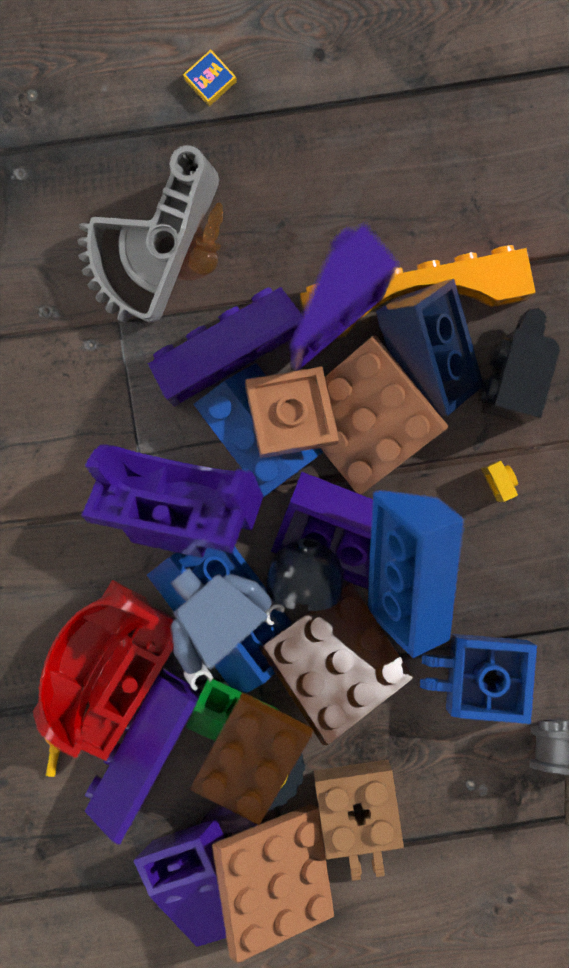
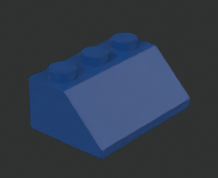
(229, 416)

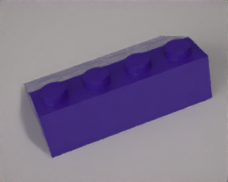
(348, 287)

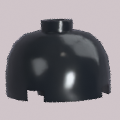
(305, 575)

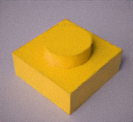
(501, 481)

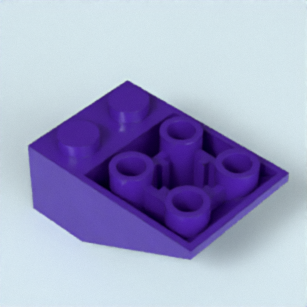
(184, 880)

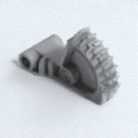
(178, 215)

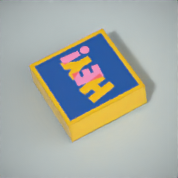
(209, 78)

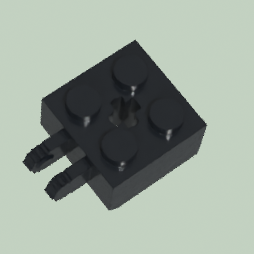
(521, 371)

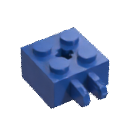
(470, 658)

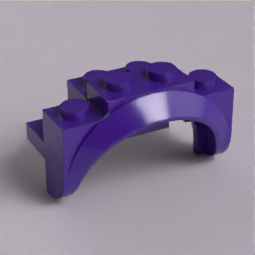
(170, 501)

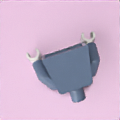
(215, 619)

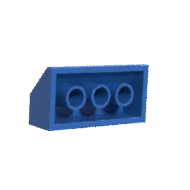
(413, 568)
(245, 664)

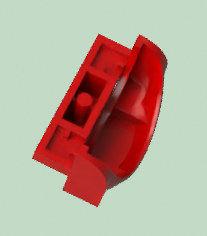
(103, 665)

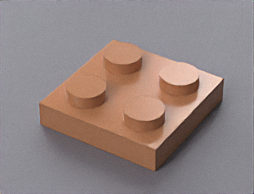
(291, 412)

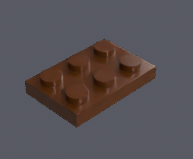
(251, 758)

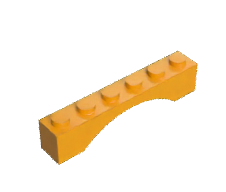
(490, 279)

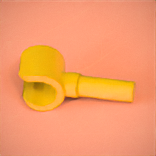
(52, 761)

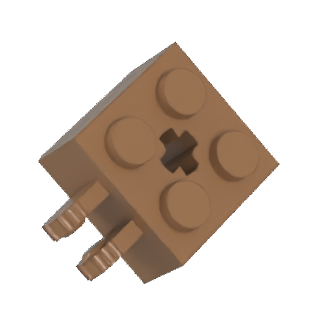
(365, 832)

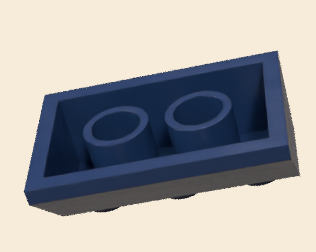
(433, 344)

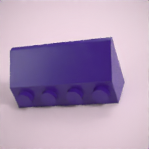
(226, 346)
(335, 519)
(140, 755)

